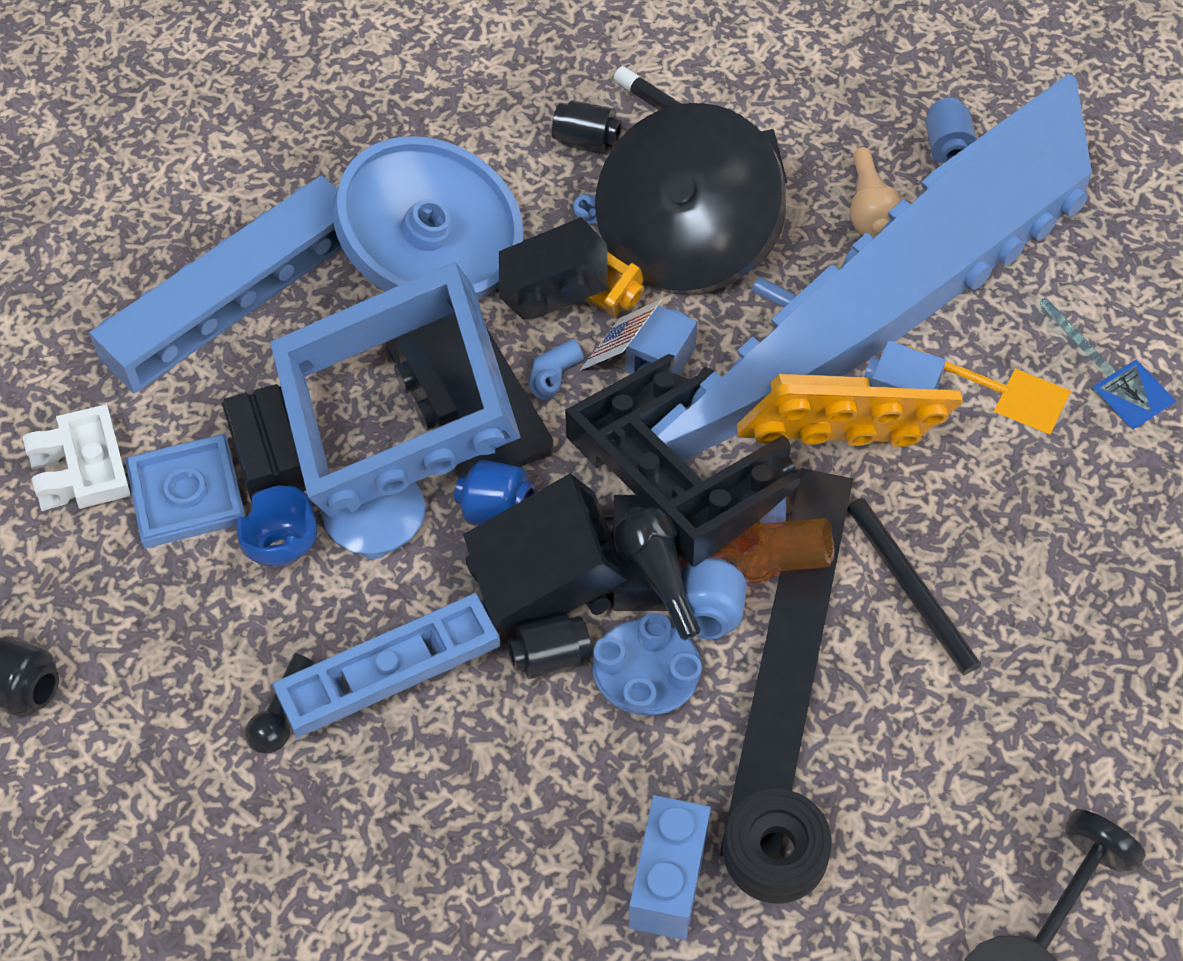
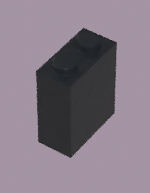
(543, 555)

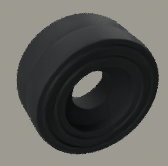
(782, 813)

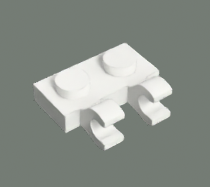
(92, 458)

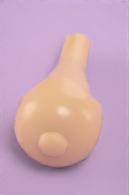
(872, 196)

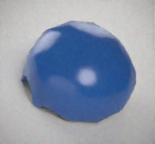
(275, 516)

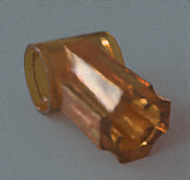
(782, 548)

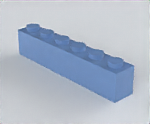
(219, 287)

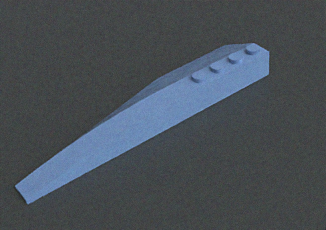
(966, 223)

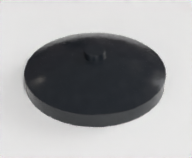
(691, 198)

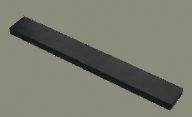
(790, 656)

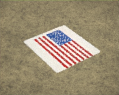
(621, 334)

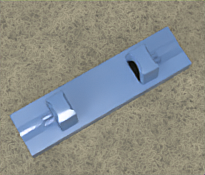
(386, 665)

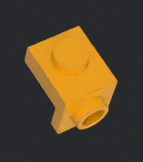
(623, 289)

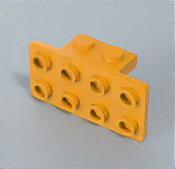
(846, 410)

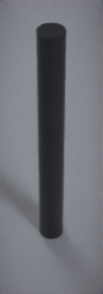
(914, 587)

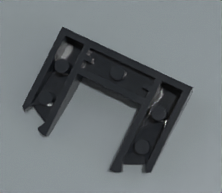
(708, 514)

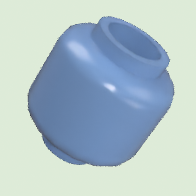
(715, 596)

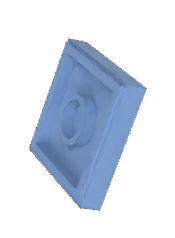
(184, 490)

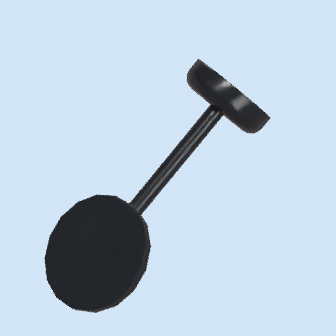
(1101, 843)

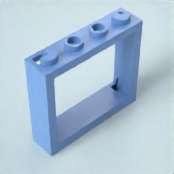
(368, 326)

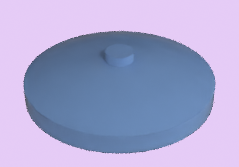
(421, 207)

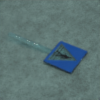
(1129, 391)

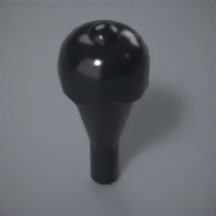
(649, 543)

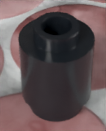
(586, 126)
(549, 645)

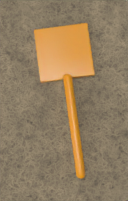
(1023, 398)

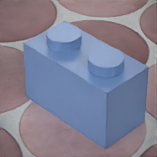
(669, 867)

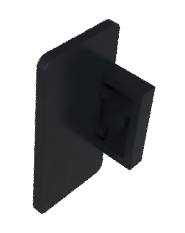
(439, 375)

